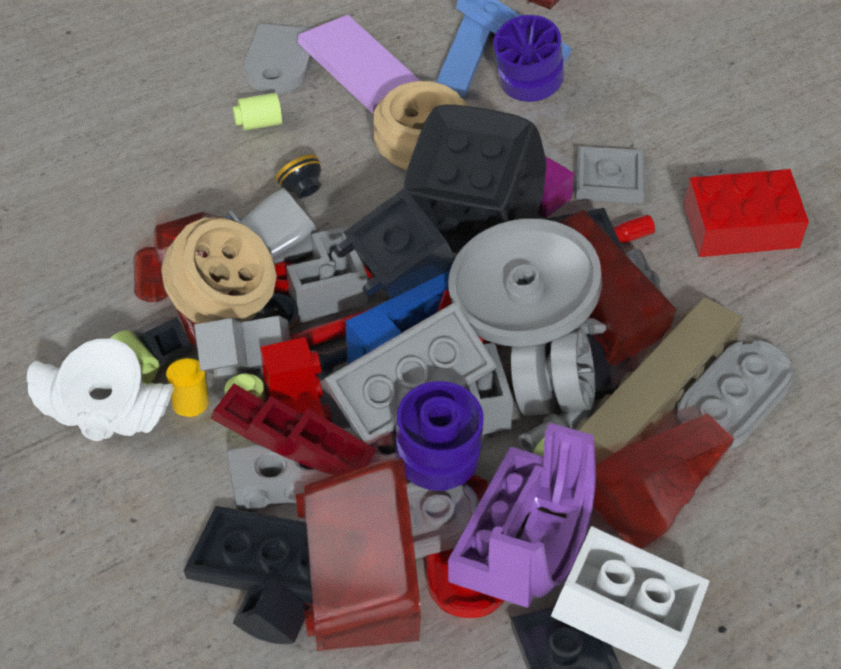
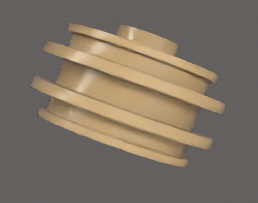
(403, 114)
(202, 284)

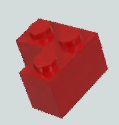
(291, 377)

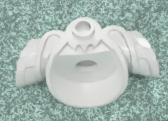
(99, 391)

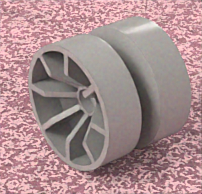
(554, 373)

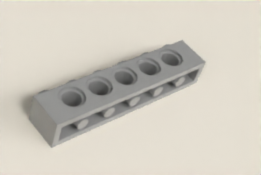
(268, 479)

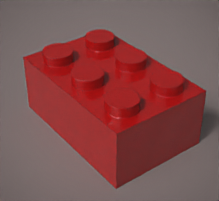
(745, 212)

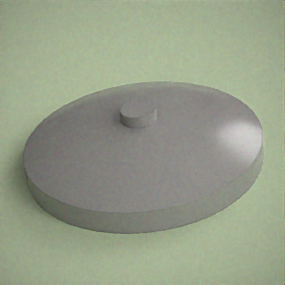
(526, 282)

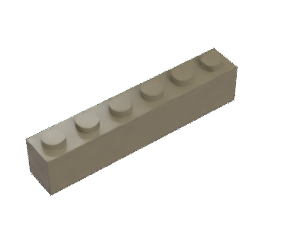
(664, 374)

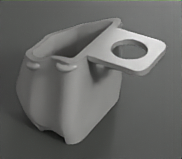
(281, 227)

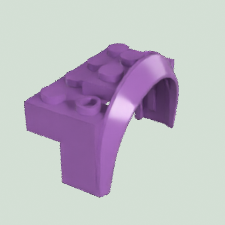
(518, 569)

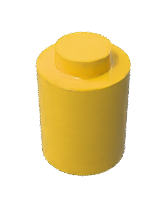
(190, 387)

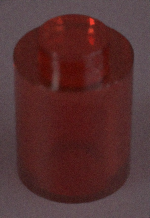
(148, 276)

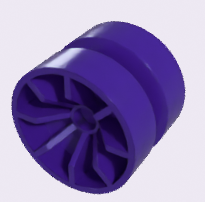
(529, 58)
(439, 435)

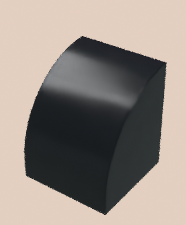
(164, 339)
(271, 613)

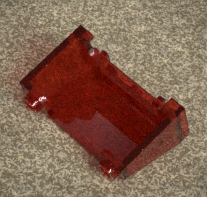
(361, 558)

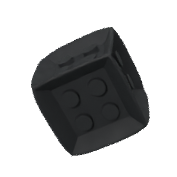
(476, 170)

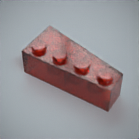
(629, 302)

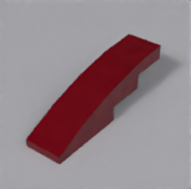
(296, 436)

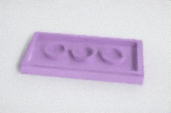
(355, 60)

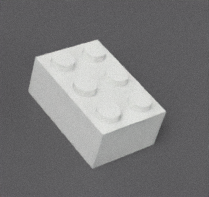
(631, 599)

